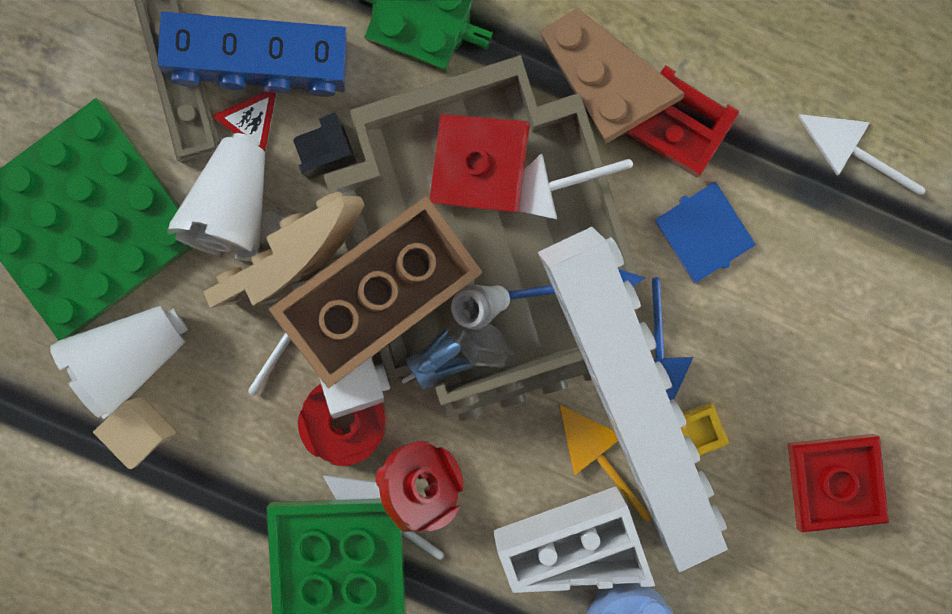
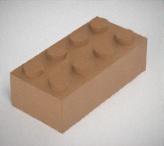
(376, 292)

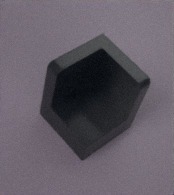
(324, 148)

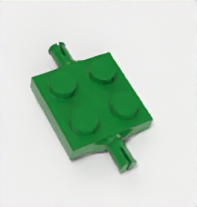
(424, 29)

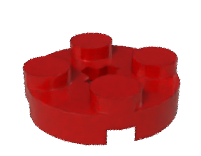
(332, 443)
(399, 493)

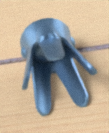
(432, 361)

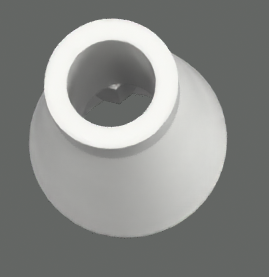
(478, 305)

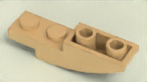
(295, 253)

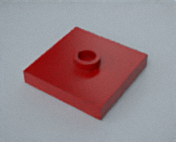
(479, 163)
(838, 483)

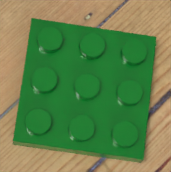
(335, 558)

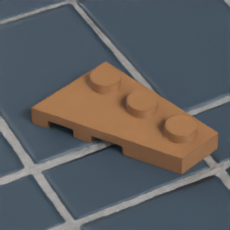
(612, 80)

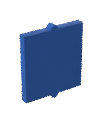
(704, 232)

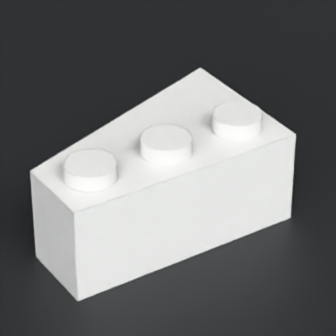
(574, 546)

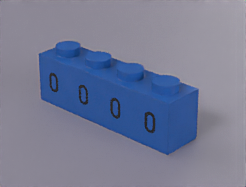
(252, 53)

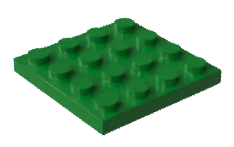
(84, 220)

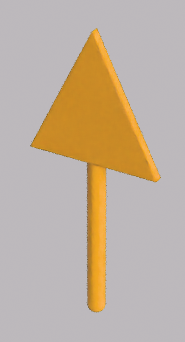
(586, 443)

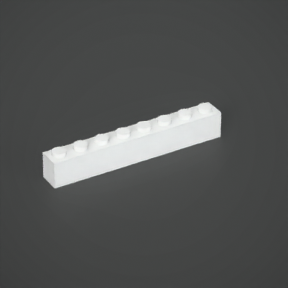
(635, 395)

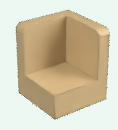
(134, 431)

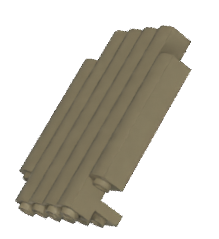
(398, 171)

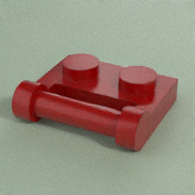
(680, 136)

